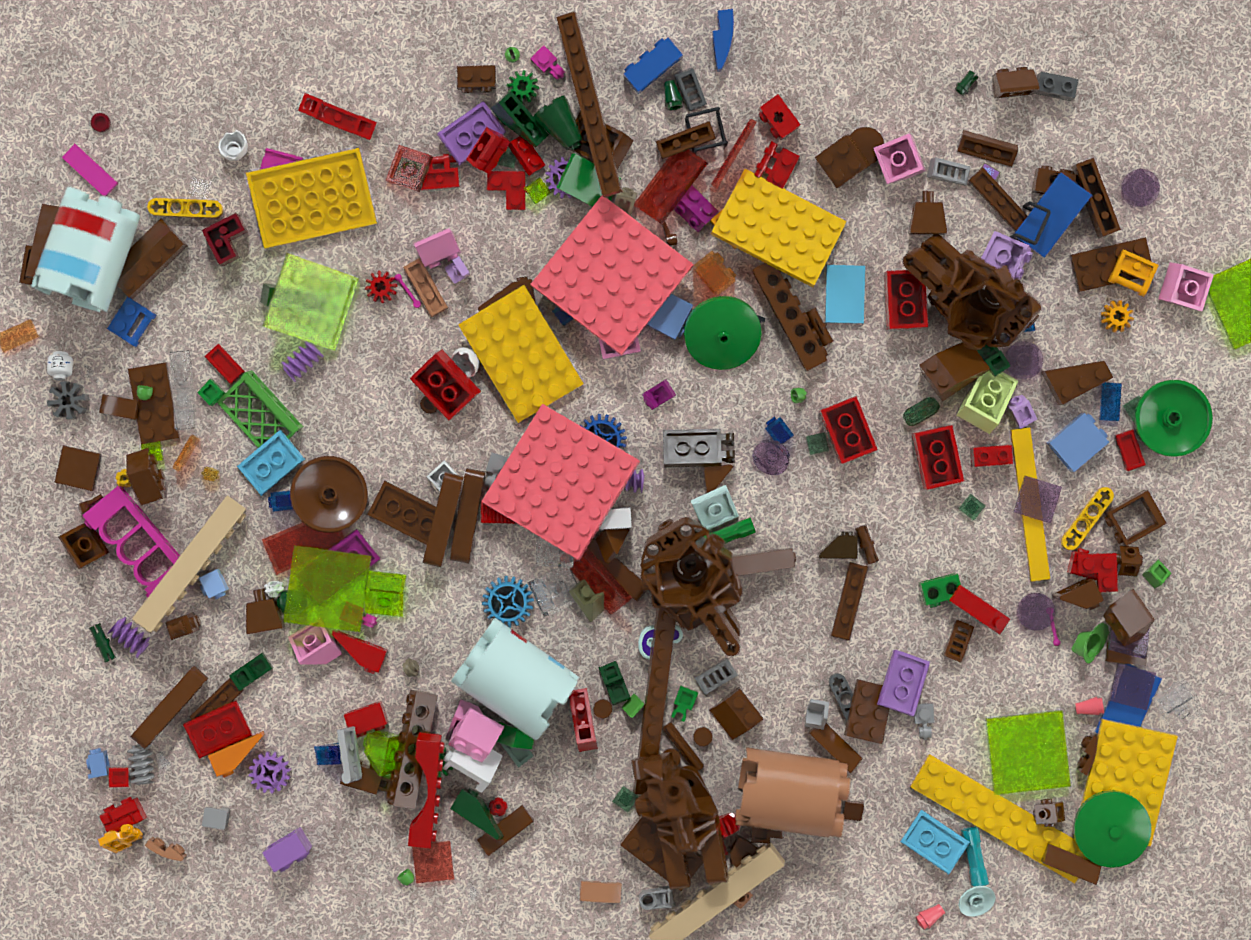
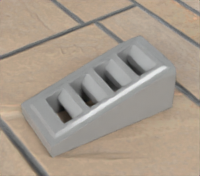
(932, 171)
(727, 664)

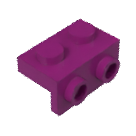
(695, 209)

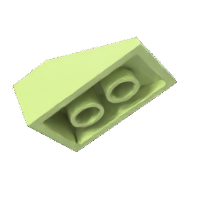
(987, 400)

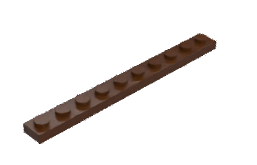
(589, 104)
(656, 690)

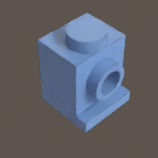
(98, 763)

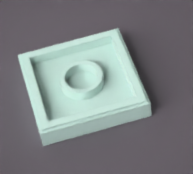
(715, 508)

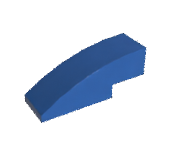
(723, 37)

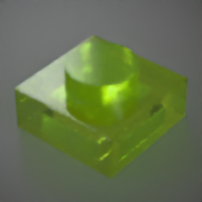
(537, 190)
(155, 448)

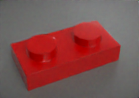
(526, 155)

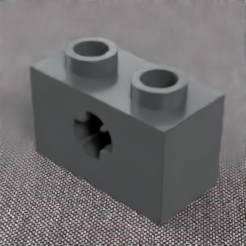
(1057, 86)

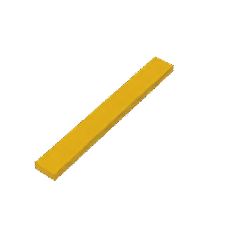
(1032, 527)

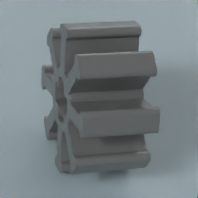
(69, 408)

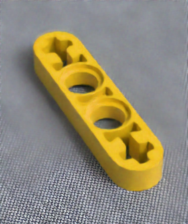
(185, 208)
(1089, 520)

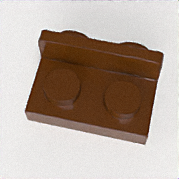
(476, 78)

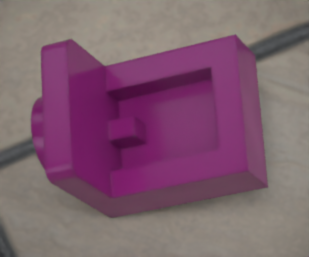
(658, 394)

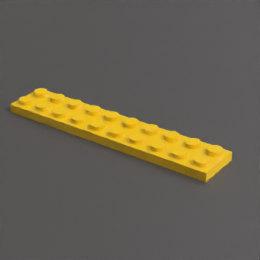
(990, 812)

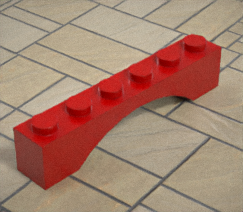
(428, 755)

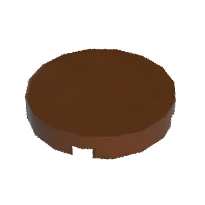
(867, 140)

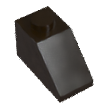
(841, 547)

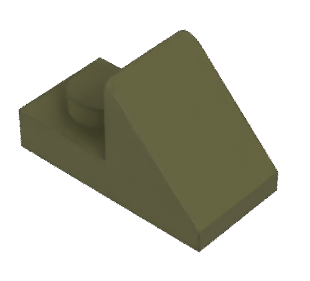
(587, 600)

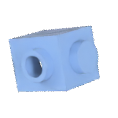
(213, 584)

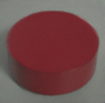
(100, 122)

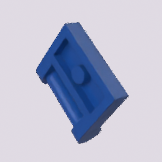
(127, 317)

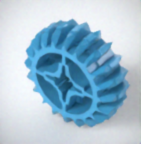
(516, 586)

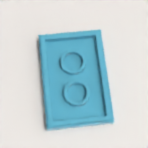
(845, 294)
(271, 462)
(935, 841)

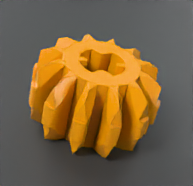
(1115, 323)

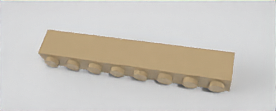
(188, 565)
(719, 896)

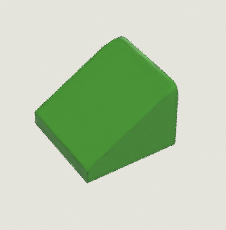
(1156, 574)
(633, 705)

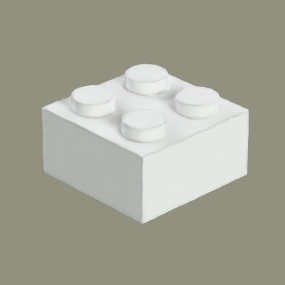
(437, 474)

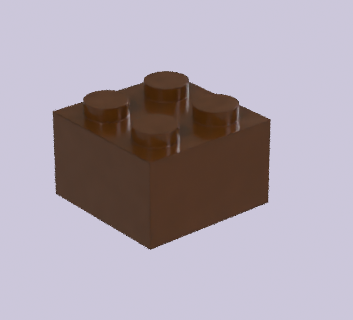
(842, 161)
(145, 476)

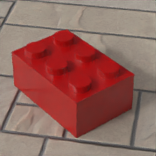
(905, 301)
(445, 384)
(848, 430)
(938, 457)

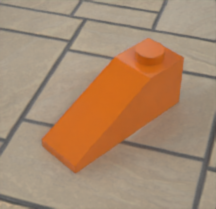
(230, 757)

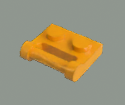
(1135, 266)

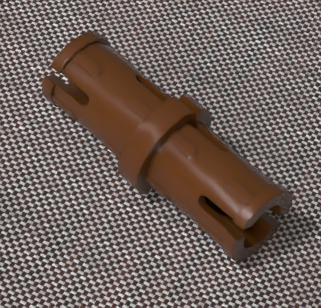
(826, 338)
(867, 544)

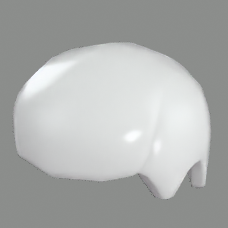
(232, 152)
(468, 357)

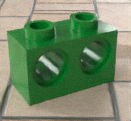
(940, 585)

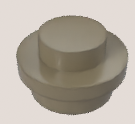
(410, 667)

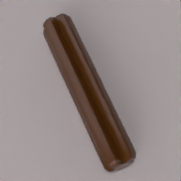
(683, 746)

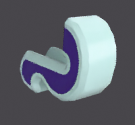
(646, 637)

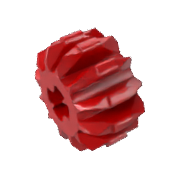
(378, 280)
(728, 824)

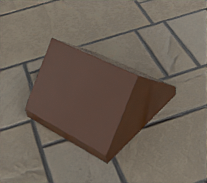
(83, 545)

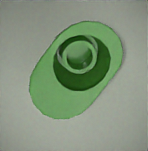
(1091, 642)

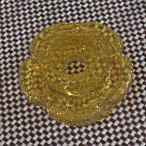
(210, 474)

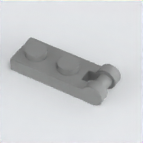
(349, 755)

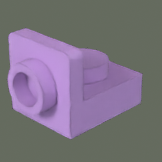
(457, 270)
(1021, 411)

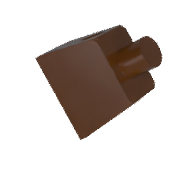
(928, 216)
(262, 614)

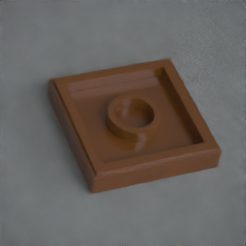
(77, 468)

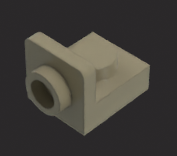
(626, 200)

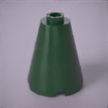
(560, 123)

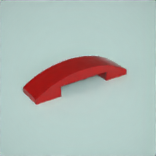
(337, 116)

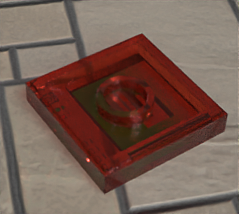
(409, 168)
(433, 863)

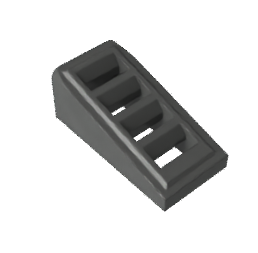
(682, 74)

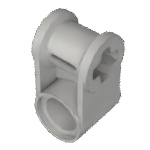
(659, 898)

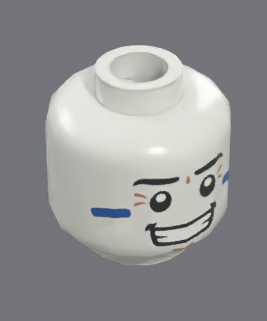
(60, 365)

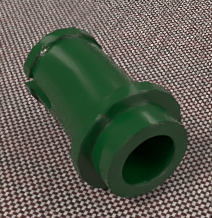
(963, 87)

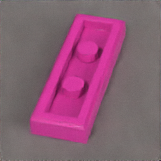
(90, 170)

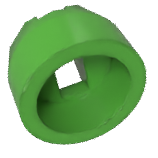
(508, 55)
(144, 392)
(798, 395)
(406, 879)

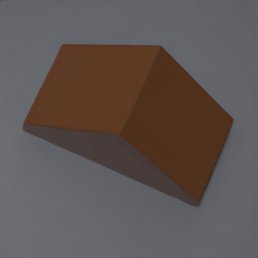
(715, 475)
(610, 542)

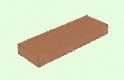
(425, 287)

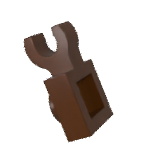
(761, 835)

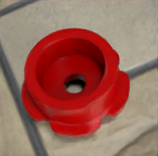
(503, 806)

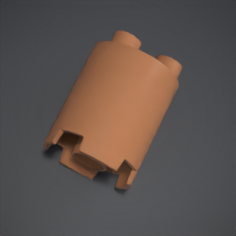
(792, 793)

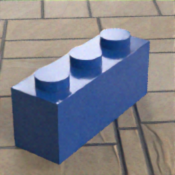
(652, 64)

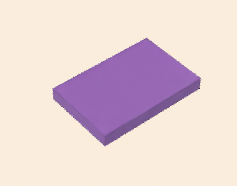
(465, 131)
(903, 683)

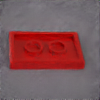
(217, 729)

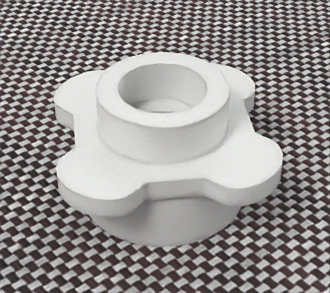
(274, 588)

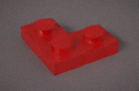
(513, 184)
(1104, 566)

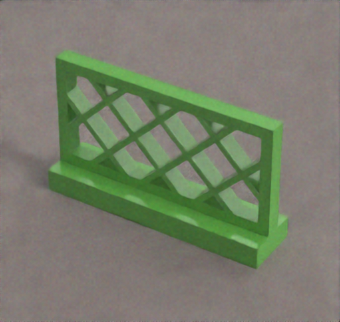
(268, 399)

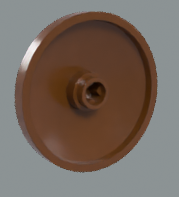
(328, 494)

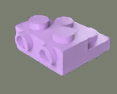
(1009, 252)

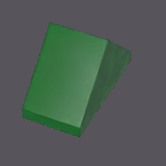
(514, 737)

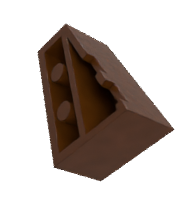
(1075, 380)

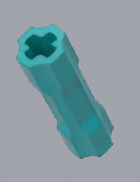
(977, 870)

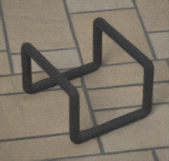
(724, 142)
(1026, 206)

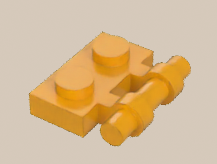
(121, 840)

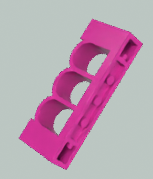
(110, 506)

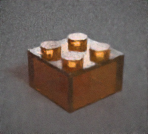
(714, 273)

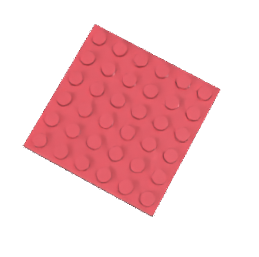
(612, 275)
(560, 481)

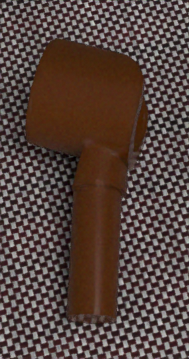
(671, 239)
(84, 506)

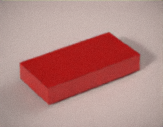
(224, 364)
(1130, 450)

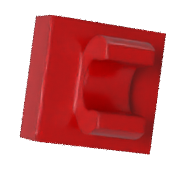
(118, 777)

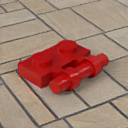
(782, 168)
(442, 178)

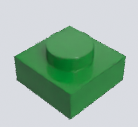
(211, 392)

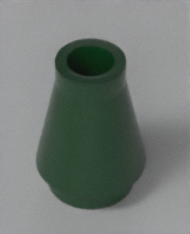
(672, 96)

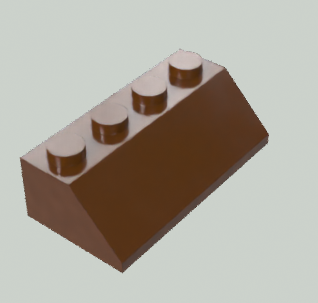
(149, 258)

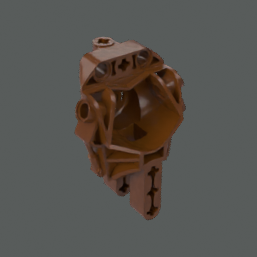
(959, 295)
(688, 597)
(684, 817)

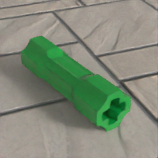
(736, 531)

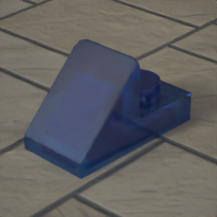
(328, 754)

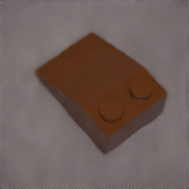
(619, 142)
(953, 369)

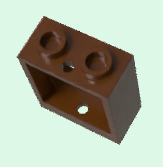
(1152, 509)

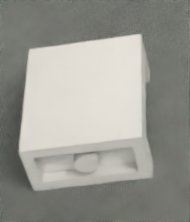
(479, 771)

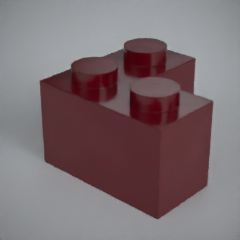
(221, 235)

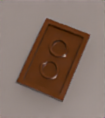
(865, 717)

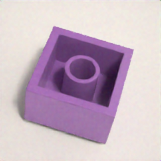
(287, 849)

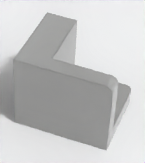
(816, 714)
(216, 817)

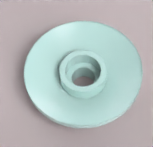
(977, 901)

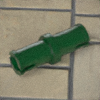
(102, 642)

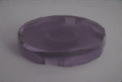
(1140, 187)
(1024, 359)
(771, 457)
(1036, 611)

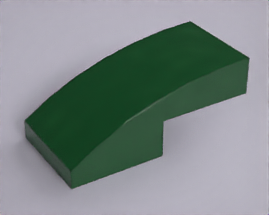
(994, 359)
(251, 671)
(614, 683)

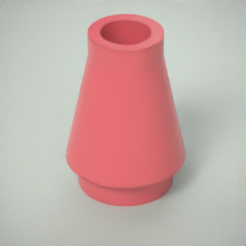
(1090, 707)
(929, 916)

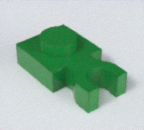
(685, 700)

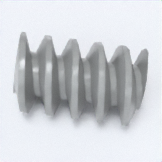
(141, 765)

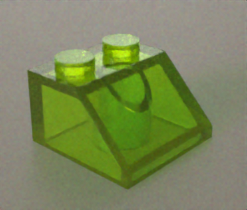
(385, 593)
(380, 751)

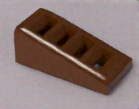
(946, 652)

